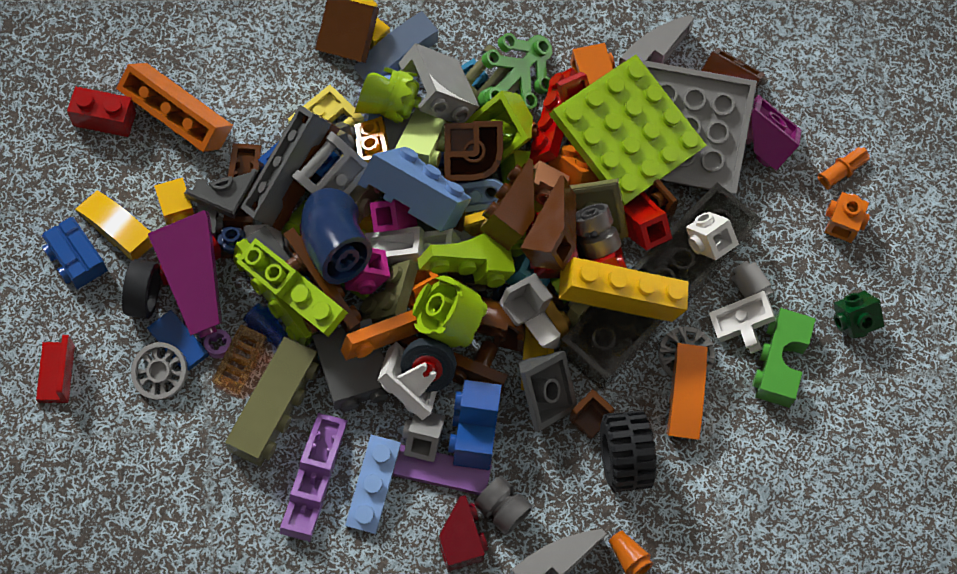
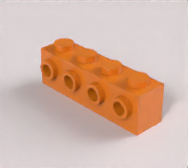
(174, 107)

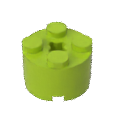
(449, 312)

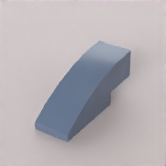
(396, 45)

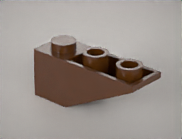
(514, 210)
(554, 231)

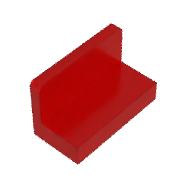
(55, 371)

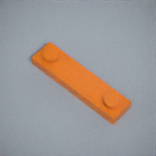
(365, 340)

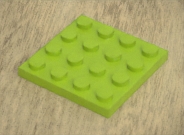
(628, 128)

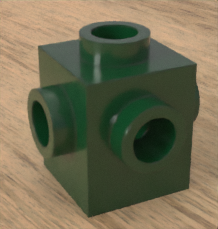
(858, 314)

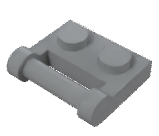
(342, 175)

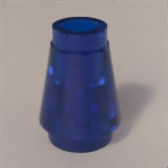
(264, 322)

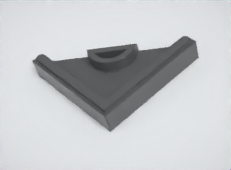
(224, 194)

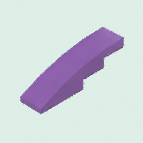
(313, 477)

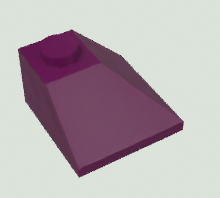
(773, 134)

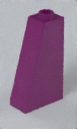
(190, 268)

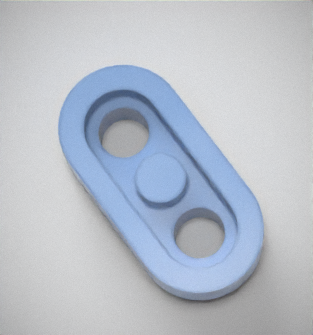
(478, 192)

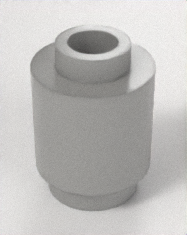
(751, 280)

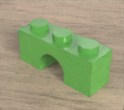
(777, 381)

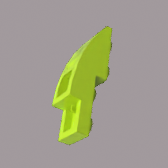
(292, 287)

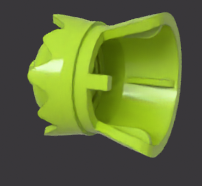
(389, 97)

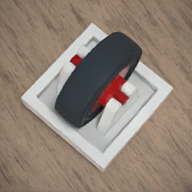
(418, 373)

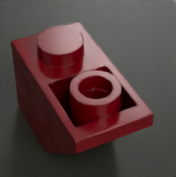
(460, 539)

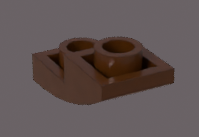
(663, 198)

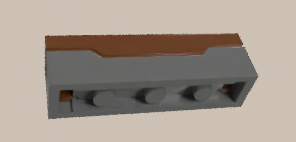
(275, 190)

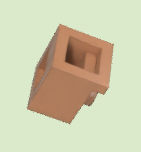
(544, 181)

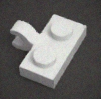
(742, 319)

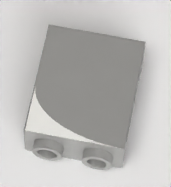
(445, 84)

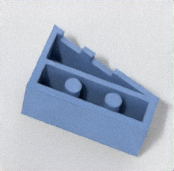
(416, 185)

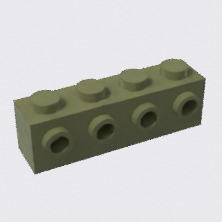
(272, 402)

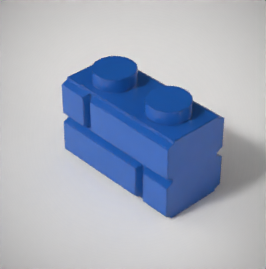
(74, 252)

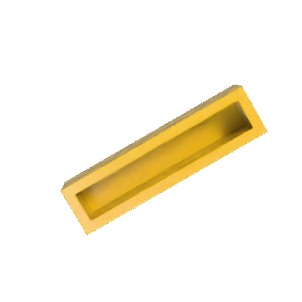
(623, 289)

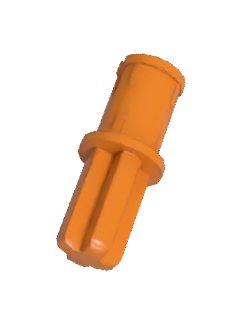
(843, 167)

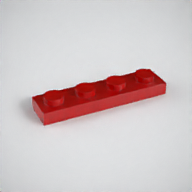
(548, 134)

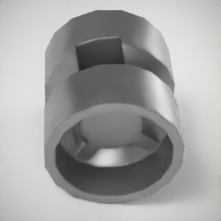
(596, 231)
(503, 505)

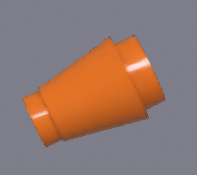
(630, 554)

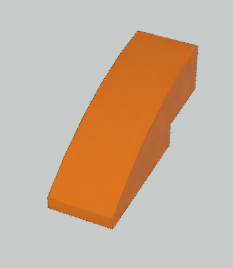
(687, 391)

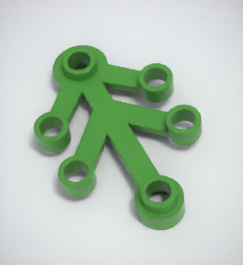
(520, 67)

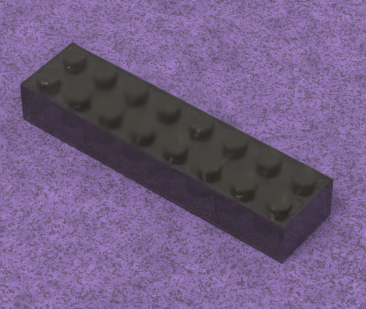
(610, 339)

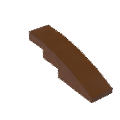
(243, 159)

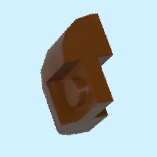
(472, 150)
(500, 326)

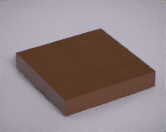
(347, 29)

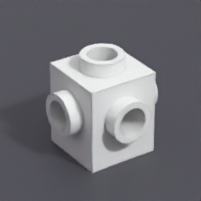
(711, 235)

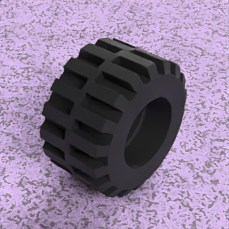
(628, 451)

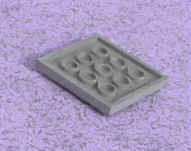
(719, 113)

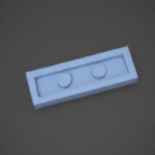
(373, 484)

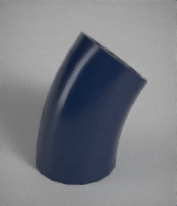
(334, 235)

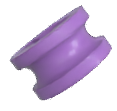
(214, 337)

